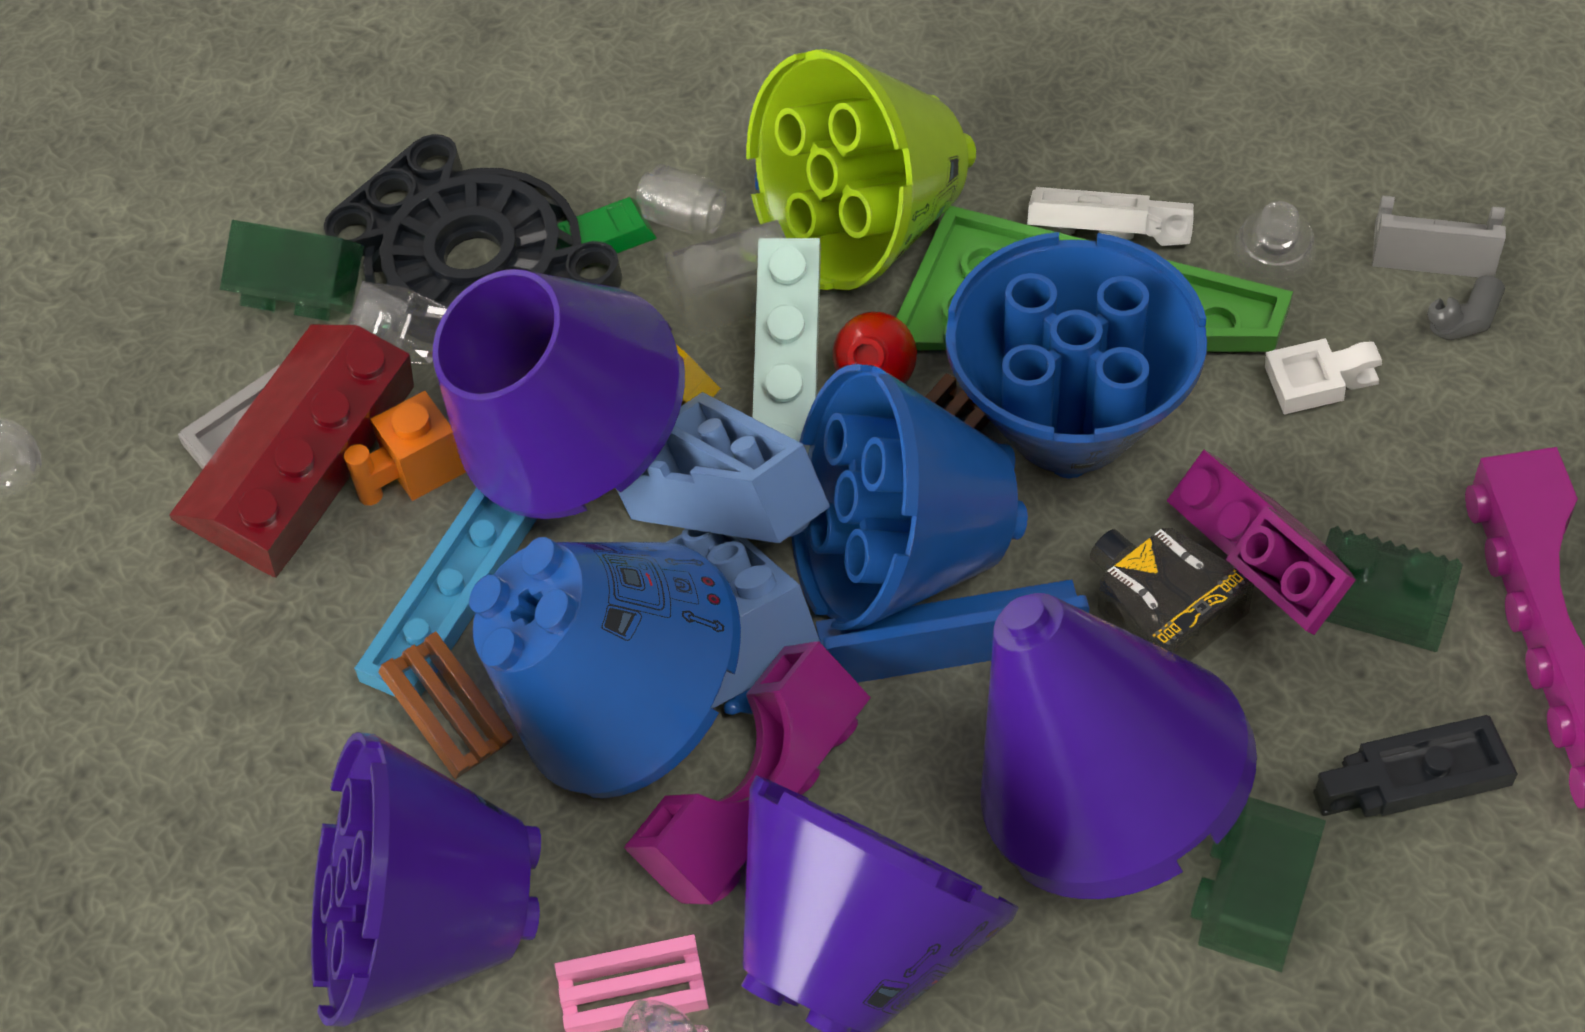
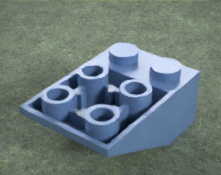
(768, 604)

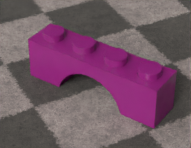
(800, 713)

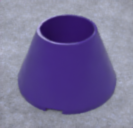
(555, 388)

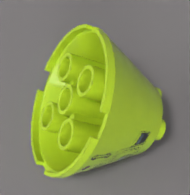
(853, 161)

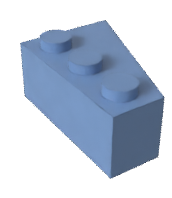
(727, 477)

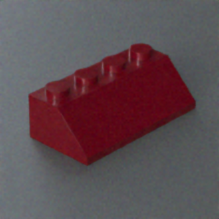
(289, 446)

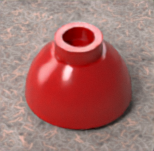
(876, 341)

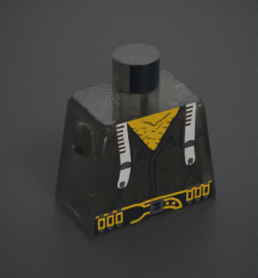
(1169, 590)

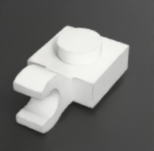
(1314, 376)

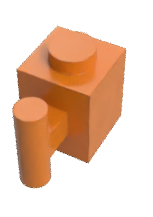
(414, 449)

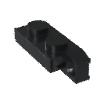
(1418, 769)

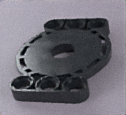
(455, 205)

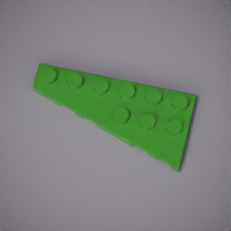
(1237, 311)

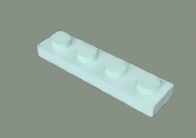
(786, 333)

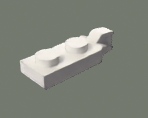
(1111, 214)

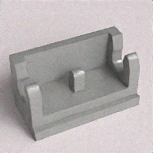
(1437, 243)

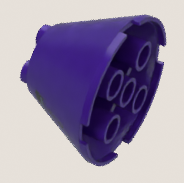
(413, 883)
(850, 914)

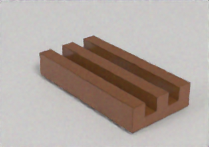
(467, 692)

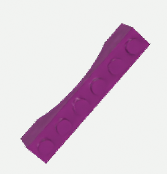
(1525, 513)

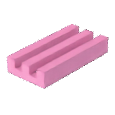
(623, 961)

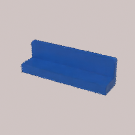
(930, 634)

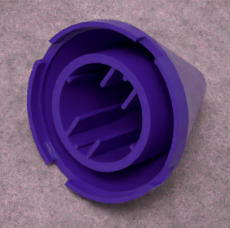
(1105, 753)

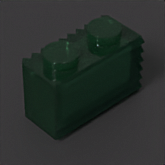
(1395, 589)

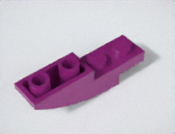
(1263, 541)

